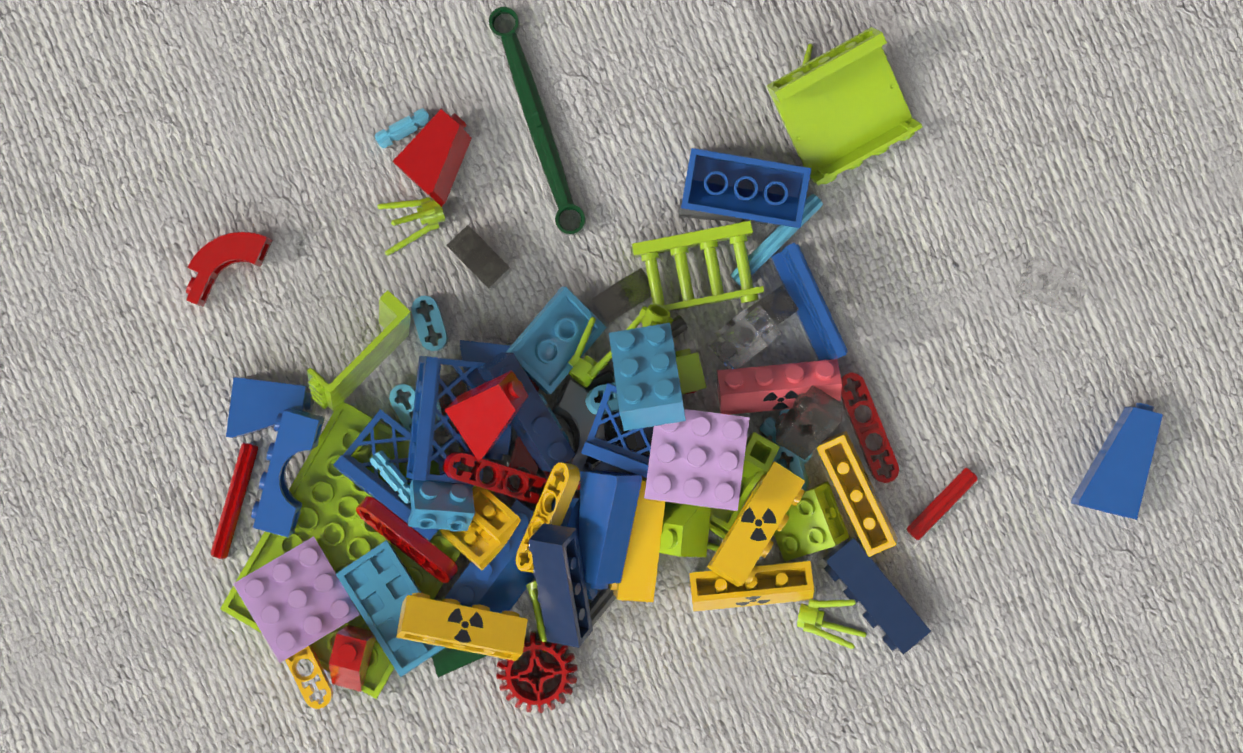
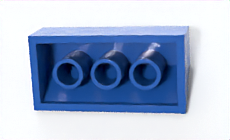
(746, 188)
(500, 581)

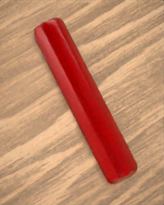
(942, 503)

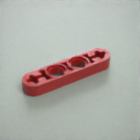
(873, 425)
(500, 476)
(407, 539)

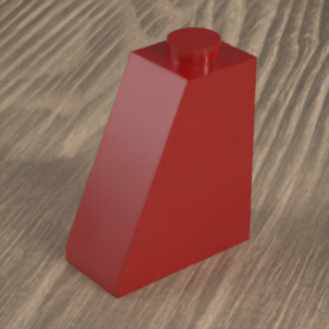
(436, 155)
(487, 411)
(351, 657)

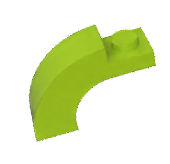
(757, 461)

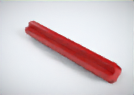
(234, 501)

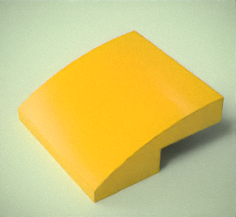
(488, 530)

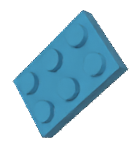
(553, 339)

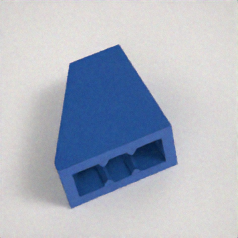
(258, 403)

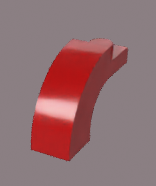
(220, 254)

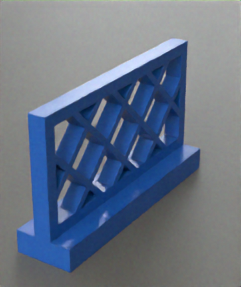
(812, 307)
(424, 417)
(613, 453)
(371, 482)

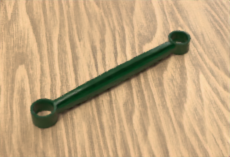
(536, 120)

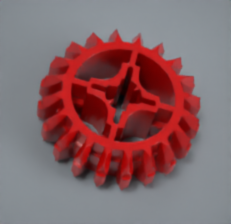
(550, 670)

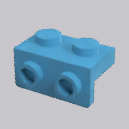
(441, 505)

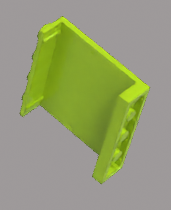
(843, 107)
(396, 322)

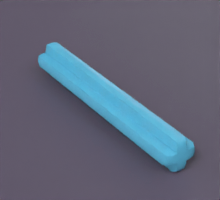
(777, 239)

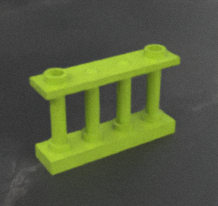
(708, 241)

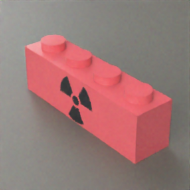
(774, 385)

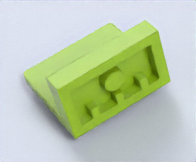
(812, 524)

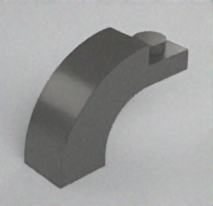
(573, 409)

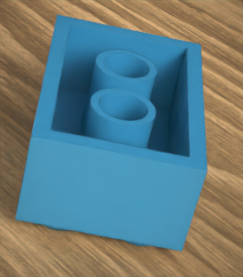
(646, 377)

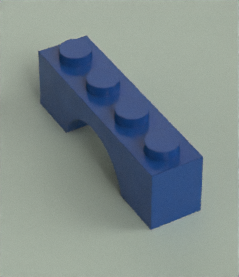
(278, 508)

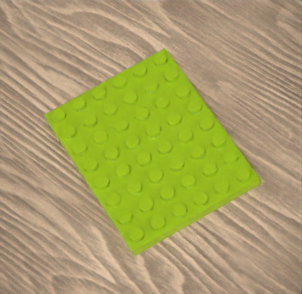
(331, 517)

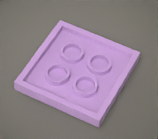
(698, 460)
(296, 599)

